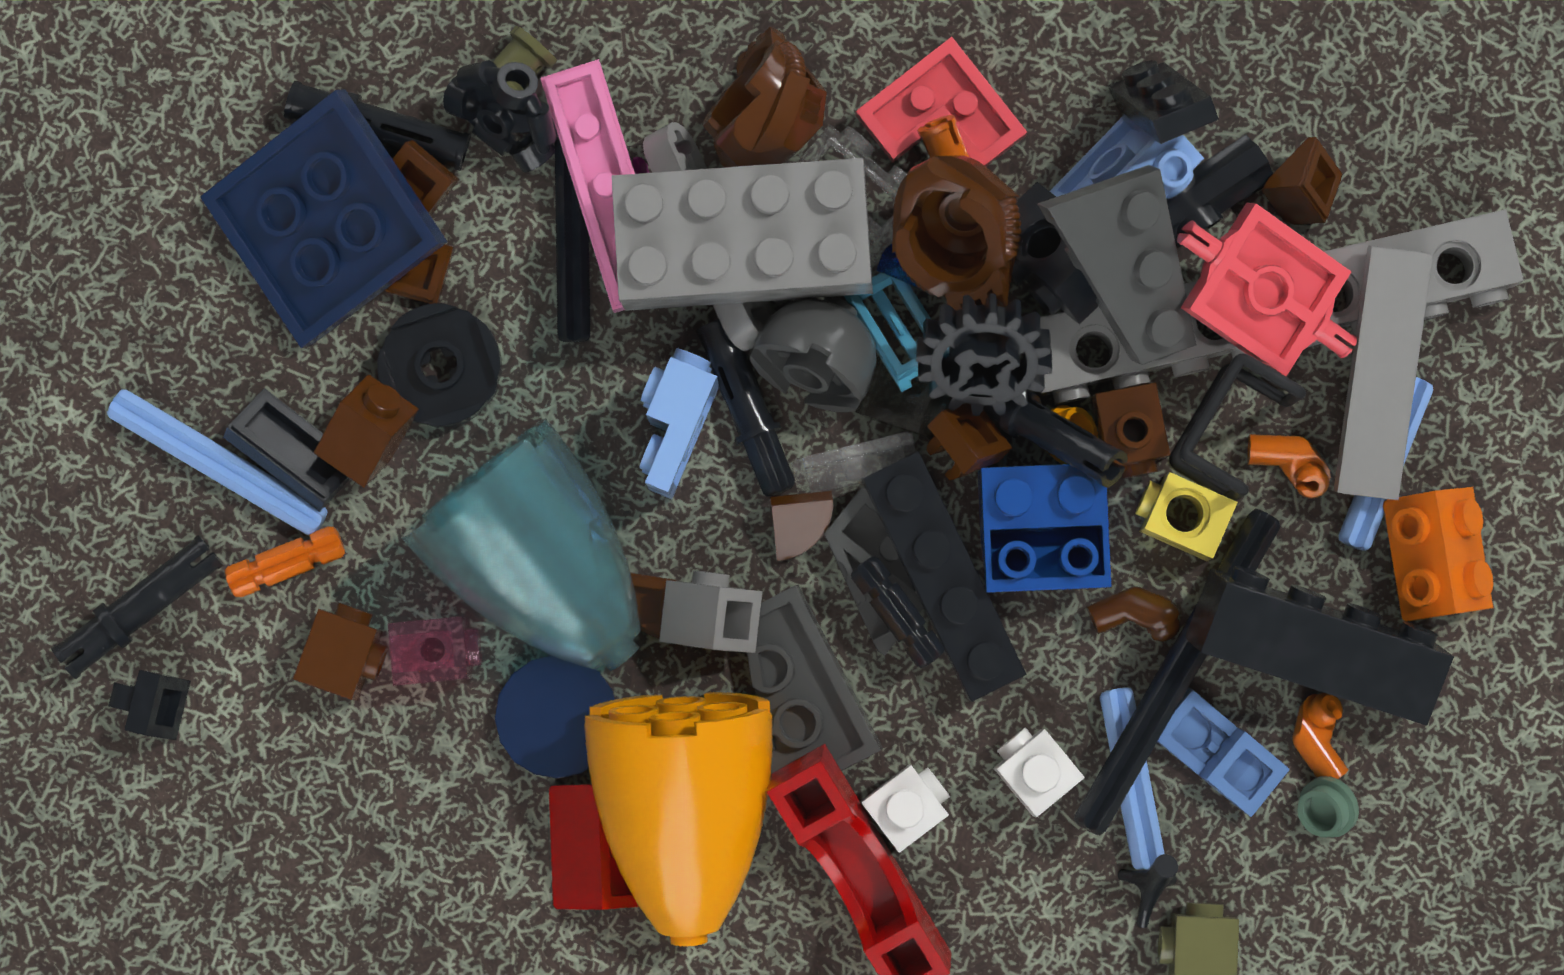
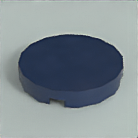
(544, 715)

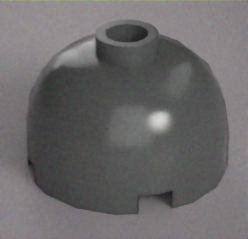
(818, 350)

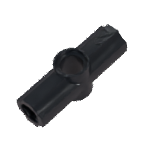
(1220, 185)

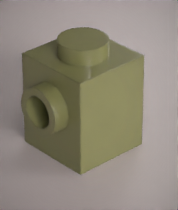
(1200, 941)

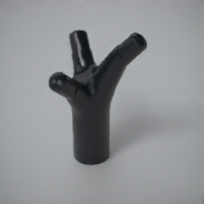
(1151, 884)

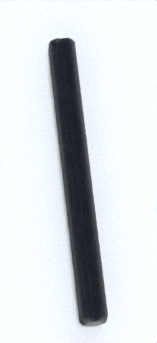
(1165, 691)

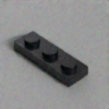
(1162, 101)

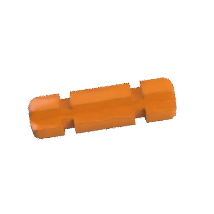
(284, 561)

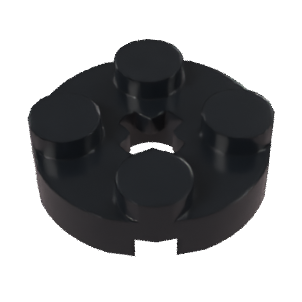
(456, 334)

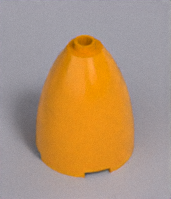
(682, 801)

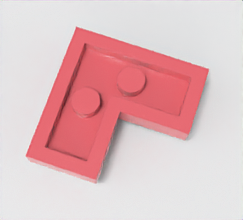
(938, 87)

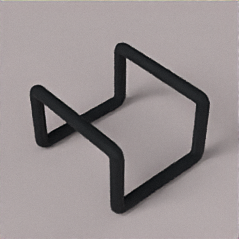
(1202, 470)

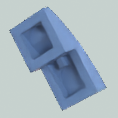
(1222, 753)

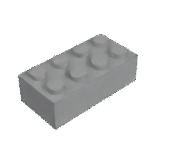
(742, 234)

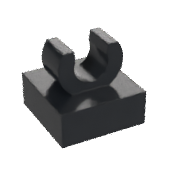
(152, 704)

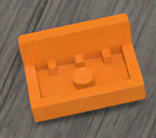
(1438, 553)

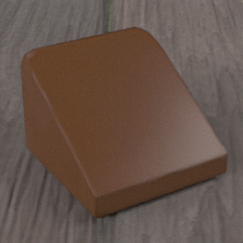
(1304, 185)

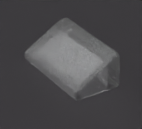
(844, 467)

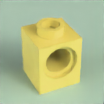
(1212, 508)

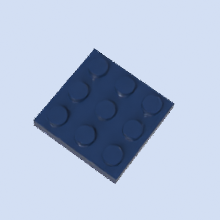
(323, 218)

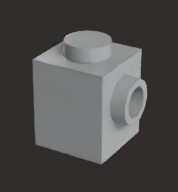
(710, 614)

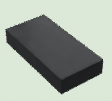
(285, 448)

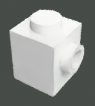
(1036, 770)
(907, 806)

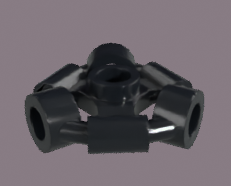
(497, 111)

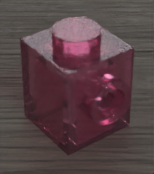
(433, 651)

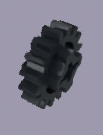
(984, 354)

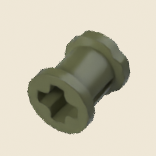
(525, 50)

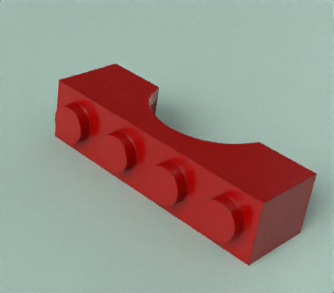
(843, 839)

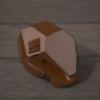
(769, 106)
(956, 230)

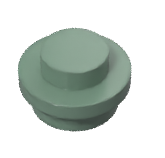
(1327, 807)

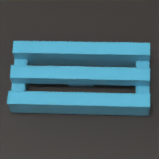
(900, 373)

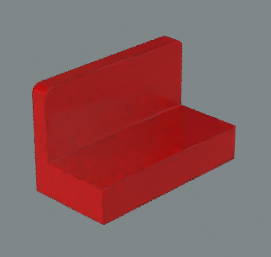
(581, 858)

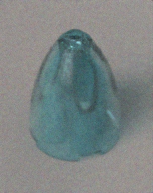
(535, 552)

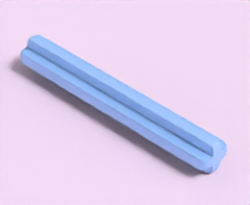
(214, 461)

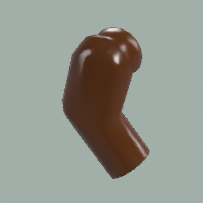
(1140, 607)

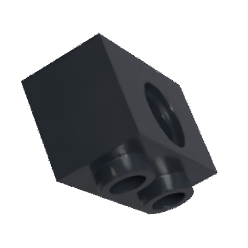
(1045, 263)

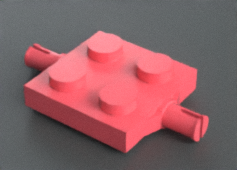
(1266, 289)

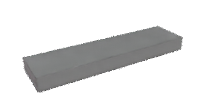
(1383, 372)

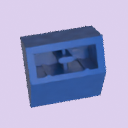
(1043, 529)

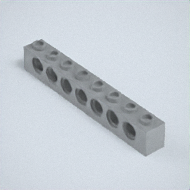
(1480, 243)

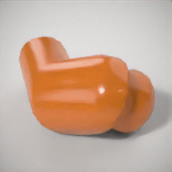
(1295, 458)
(1314, 733)

